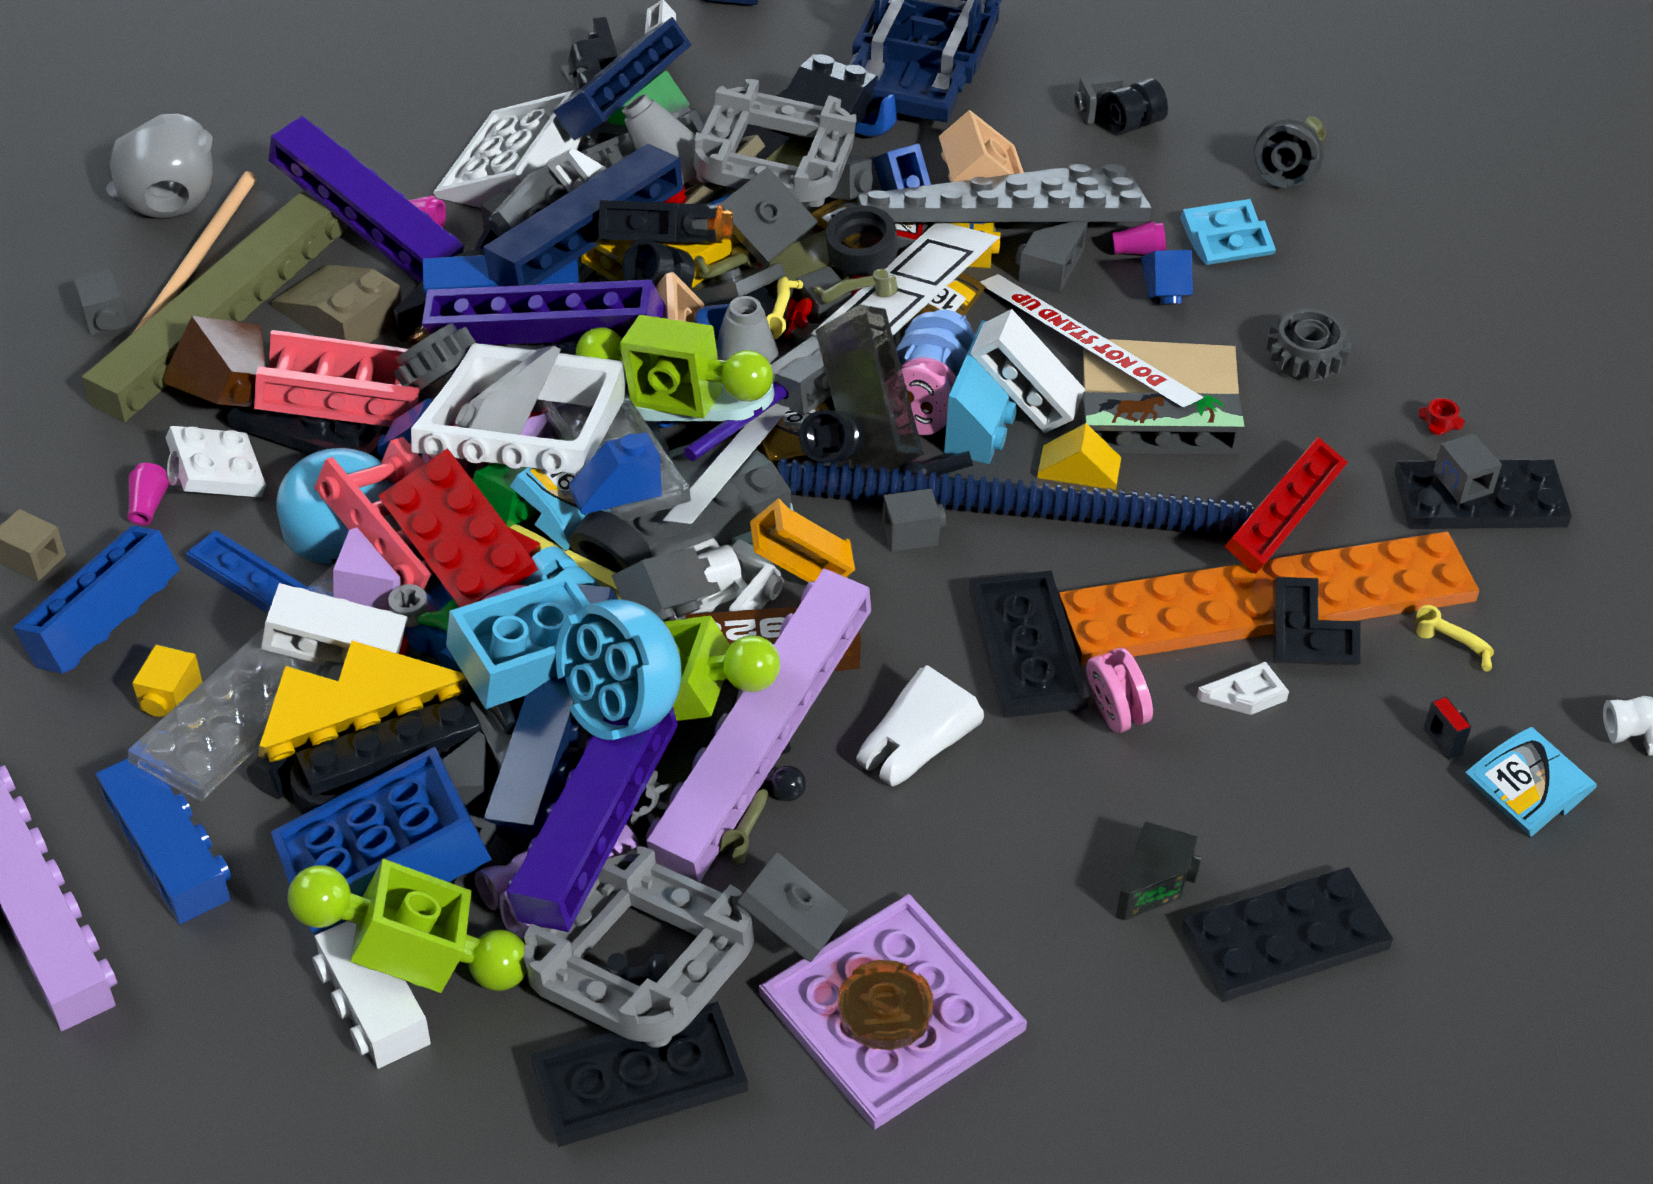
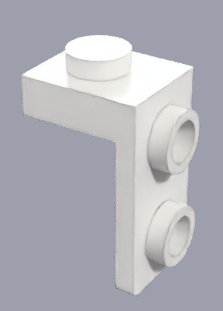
(760, 575)

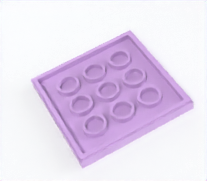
(965, 1026)

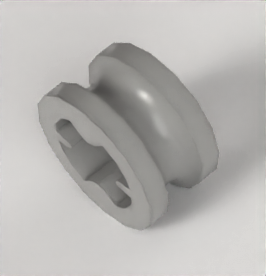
(408, 594)

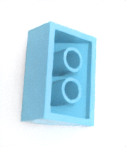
(977, 412)

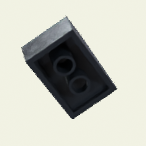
(823, 78)

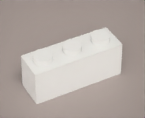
(1028, 371)
(322, 626)
(380, 1005)

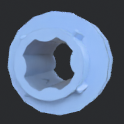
(938, 336)

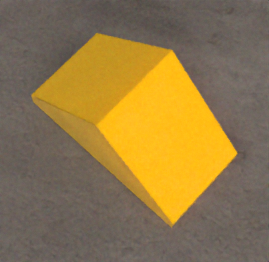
(1080, 459)

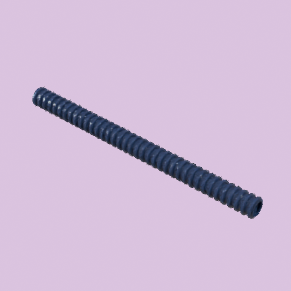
(1019, 497)

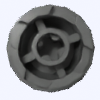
(1288, 153)

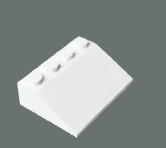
(507, 150)

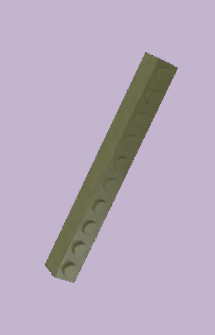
(227, 291)

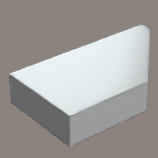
(1246, 690)

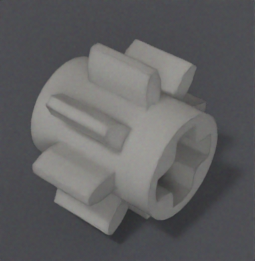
(658, 795)

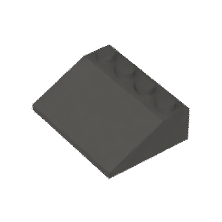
(729, 512)

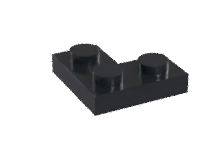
(1299, 633)

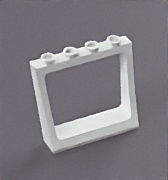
(571, 380)

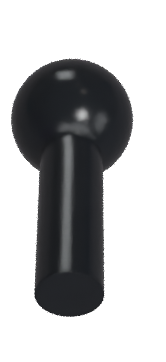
(940, 466)
(786, 783)

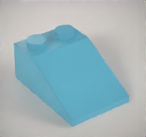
(512, 638)

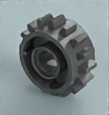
(1309, 344)
(433, 357)

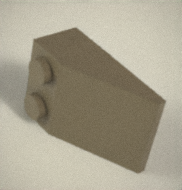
(342, 303)

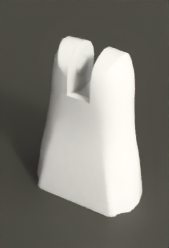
(919, 725)

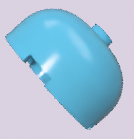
(305, 518)
(618, 667)

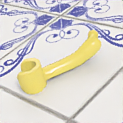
(776, 319)
(1430, 622)

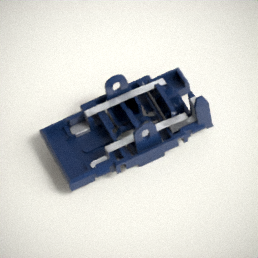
(918, 74)

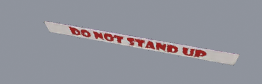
(1092, 341)

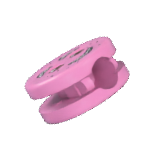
(928, 391)
(1119, 689)

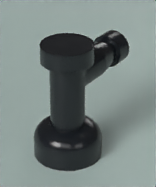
(637, 975)

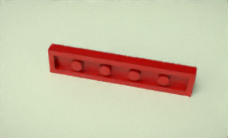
(1286, 505)

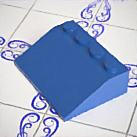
(399, 816)

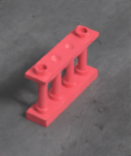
(333, 380)
(355, 510)

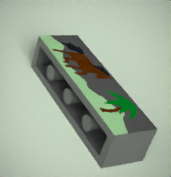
(1159, 426)

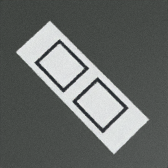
(923, 271)

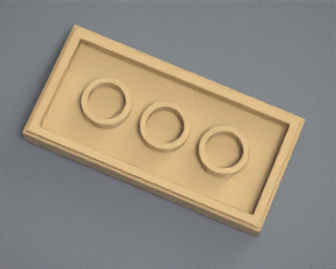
(1196, 366)

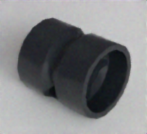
(1135, 106)
(653, 260)
(831, 436)

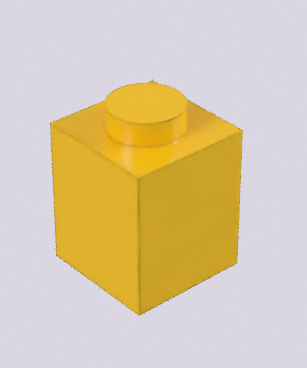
(166, 680)

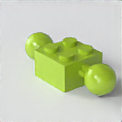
(677, 366)
(708, 659)
(408, 926)

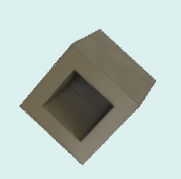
(30, 545)

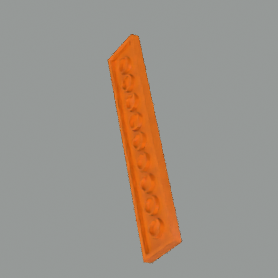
(1238, 604)

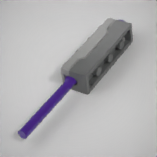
(798, 384)

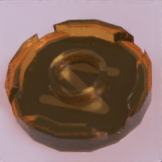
(885, 1005)

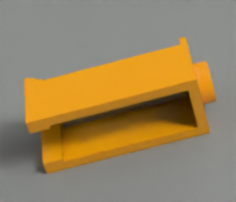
(799, 543)

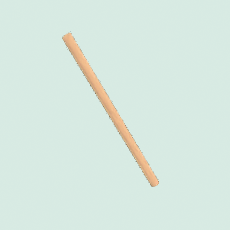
(202, 245)

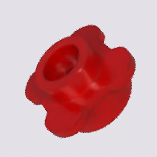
(1441, 416)

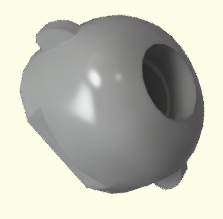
(162, 166)

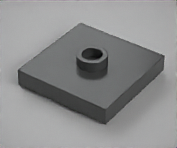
(767, 216)
(737, 282)
(793, 907)

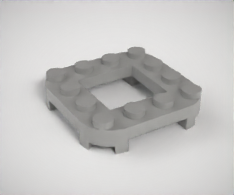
(739, 106)
(654, 1009)

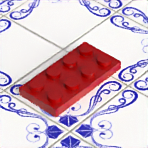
(457, 530)

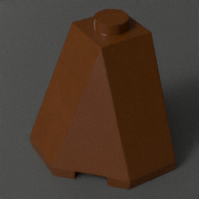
(218, 361)

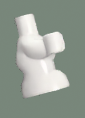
(1629, 719)

